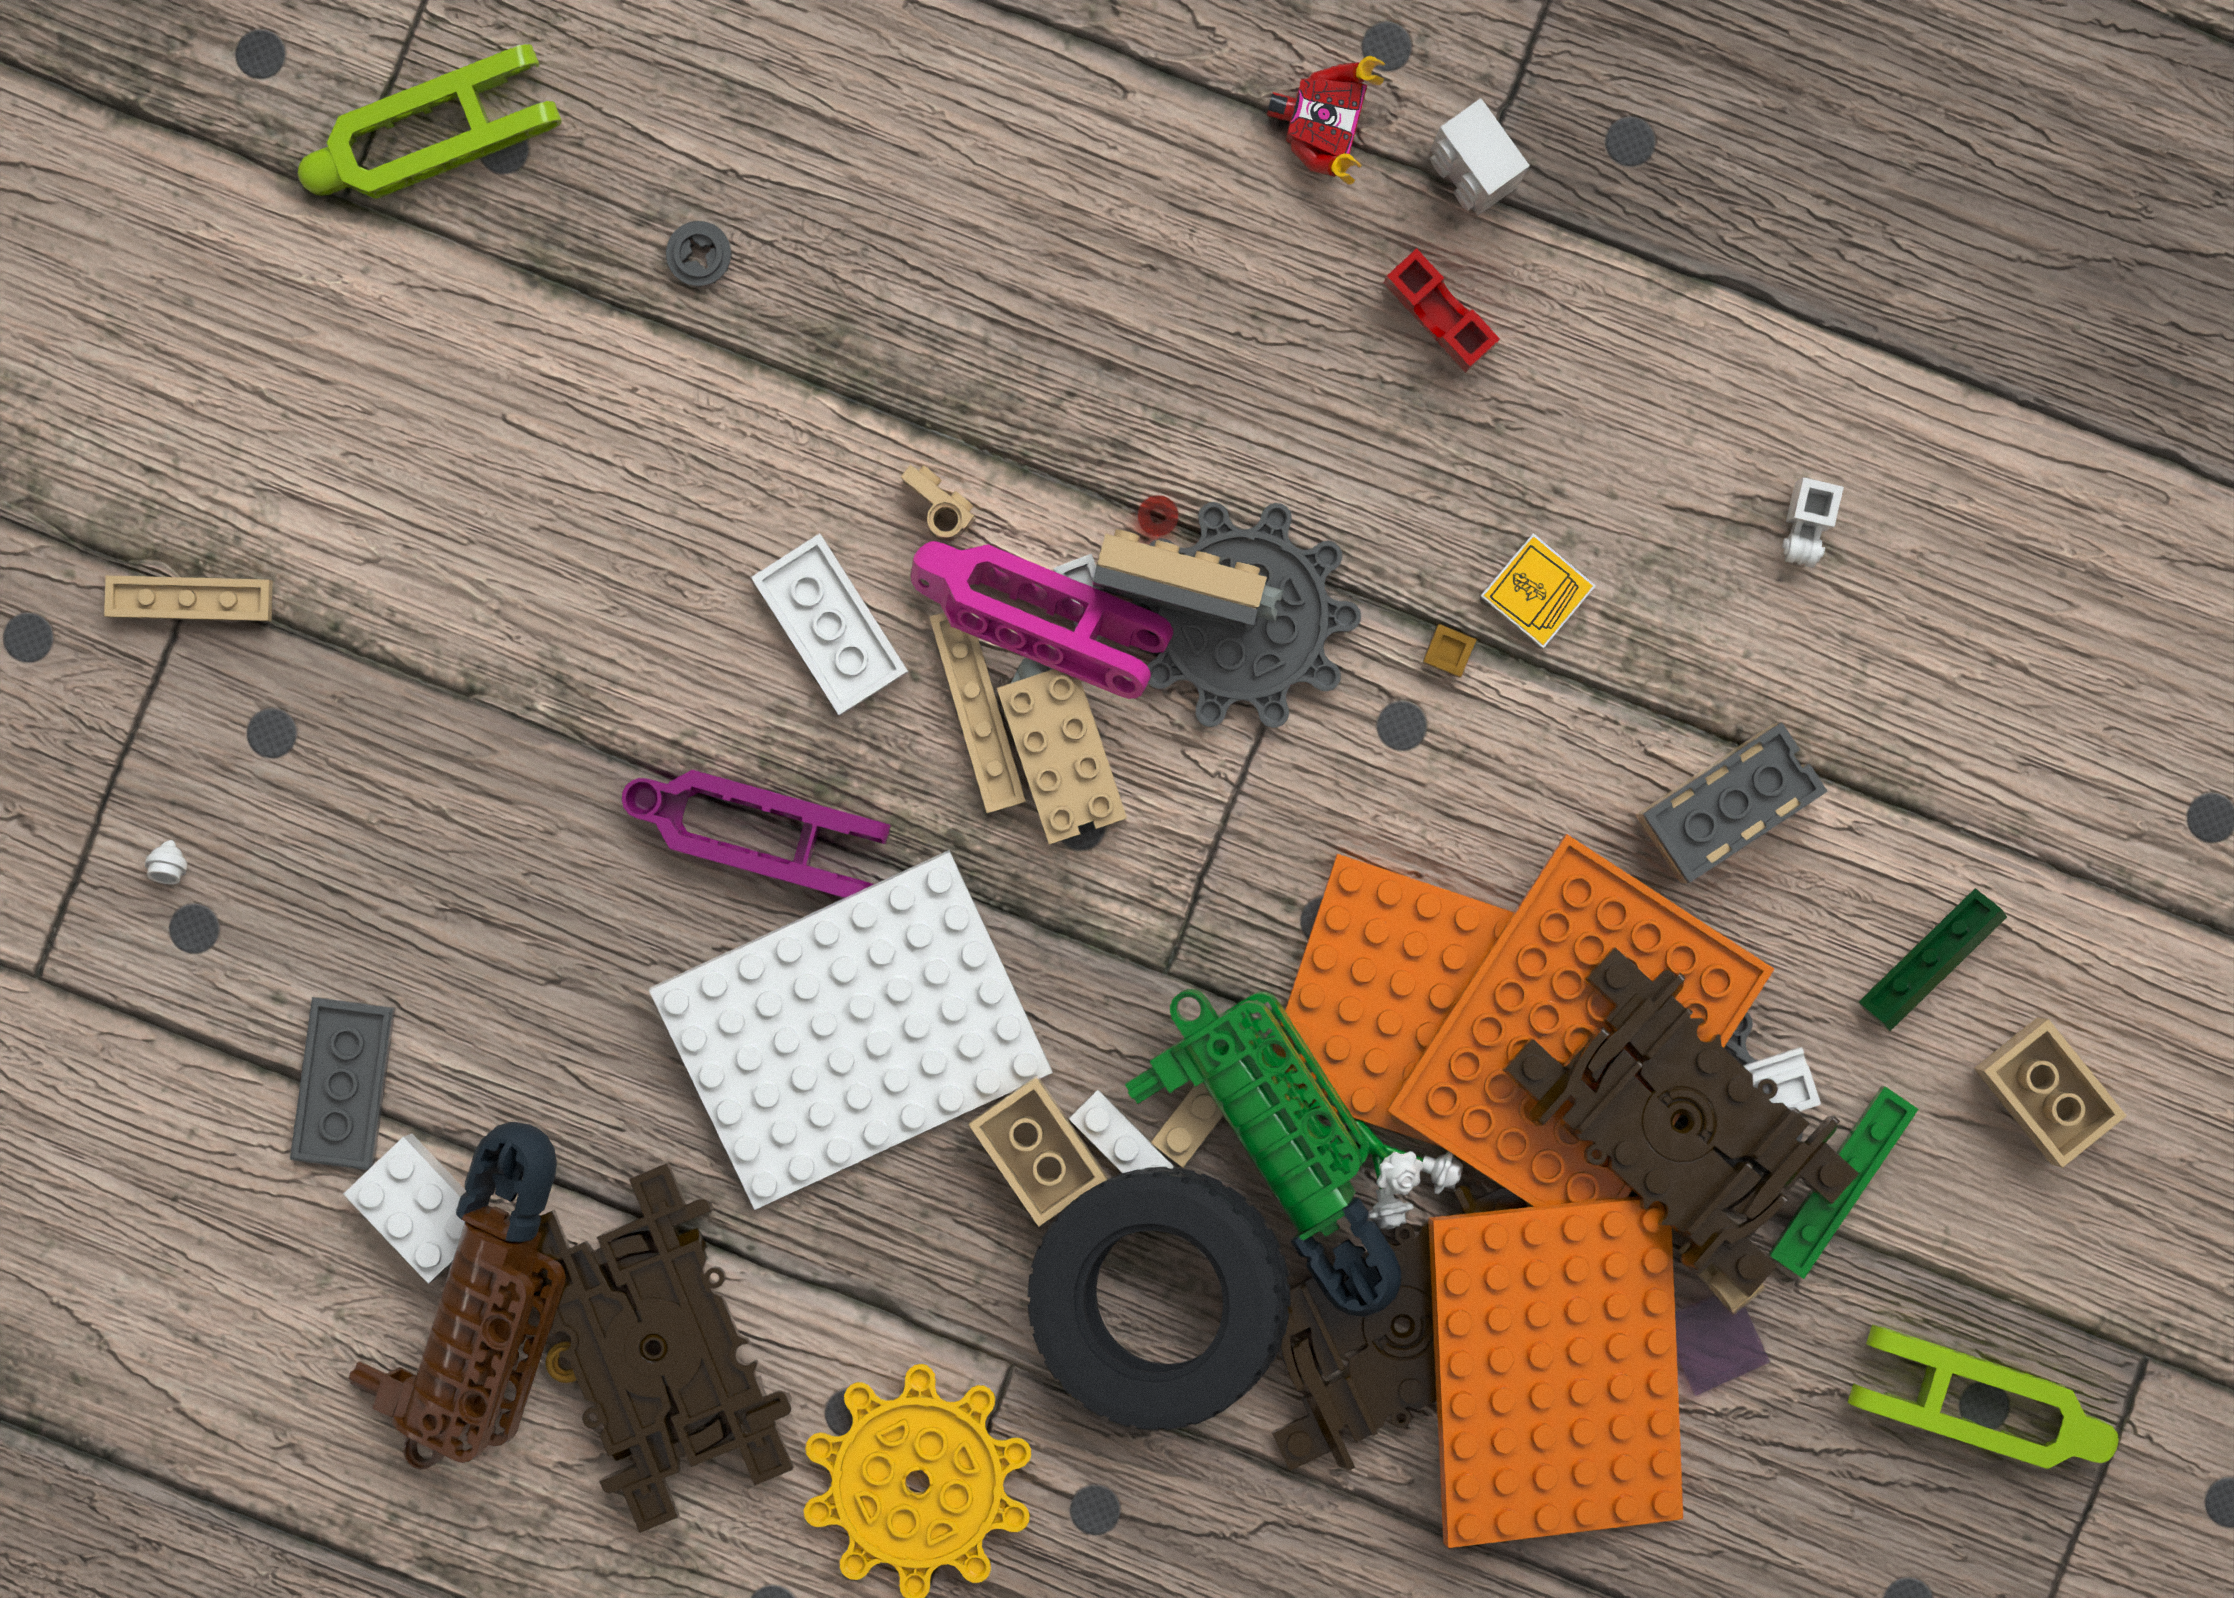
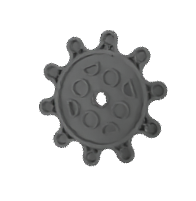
(1263, 662)

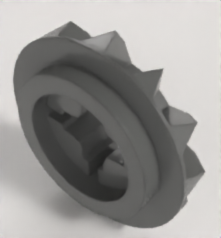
(705, 235)

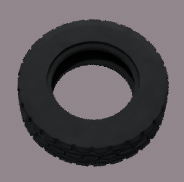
(1085, 1353)

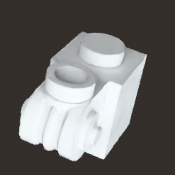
(1811, 511)

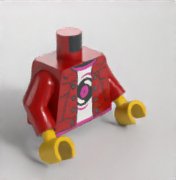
(1326, 116)

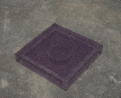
(1716, 1344)

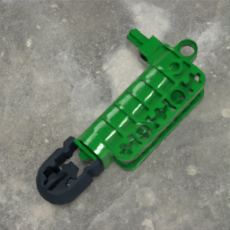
(1284, 1135)

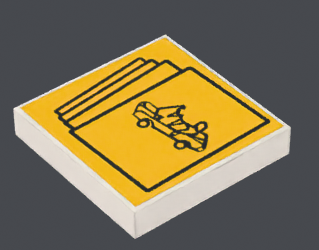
(1537, 591)

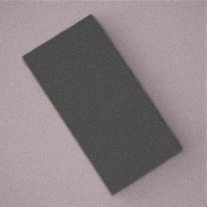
(342, 1083)

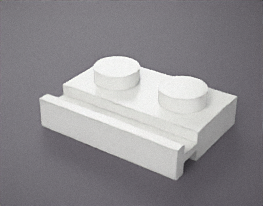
(1791, 1076)

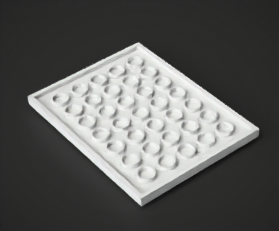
(851, 1029)

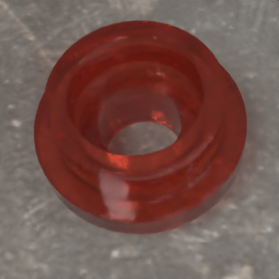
(1151, 504)

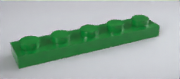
(1865, 1152)

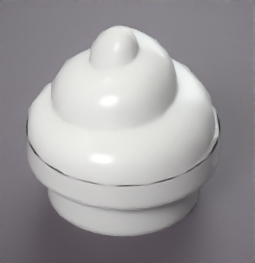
(166, 864)

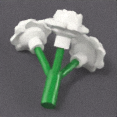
(1400, 1174)

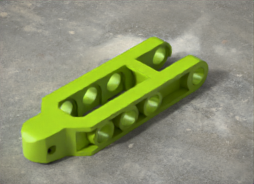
(2078, 1434)

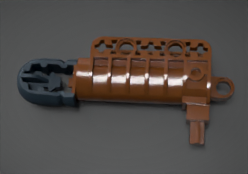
(481, 1310)

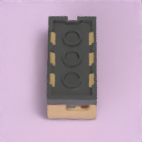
(1731, 803)

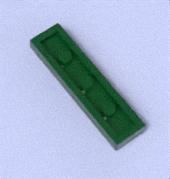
(1932, 959)

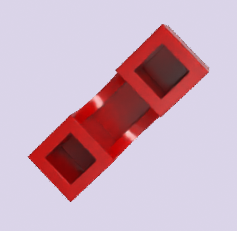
(1427, 298)

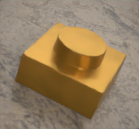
(1449, 651)

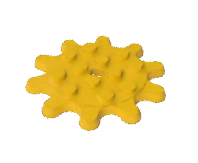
(910, 1527)

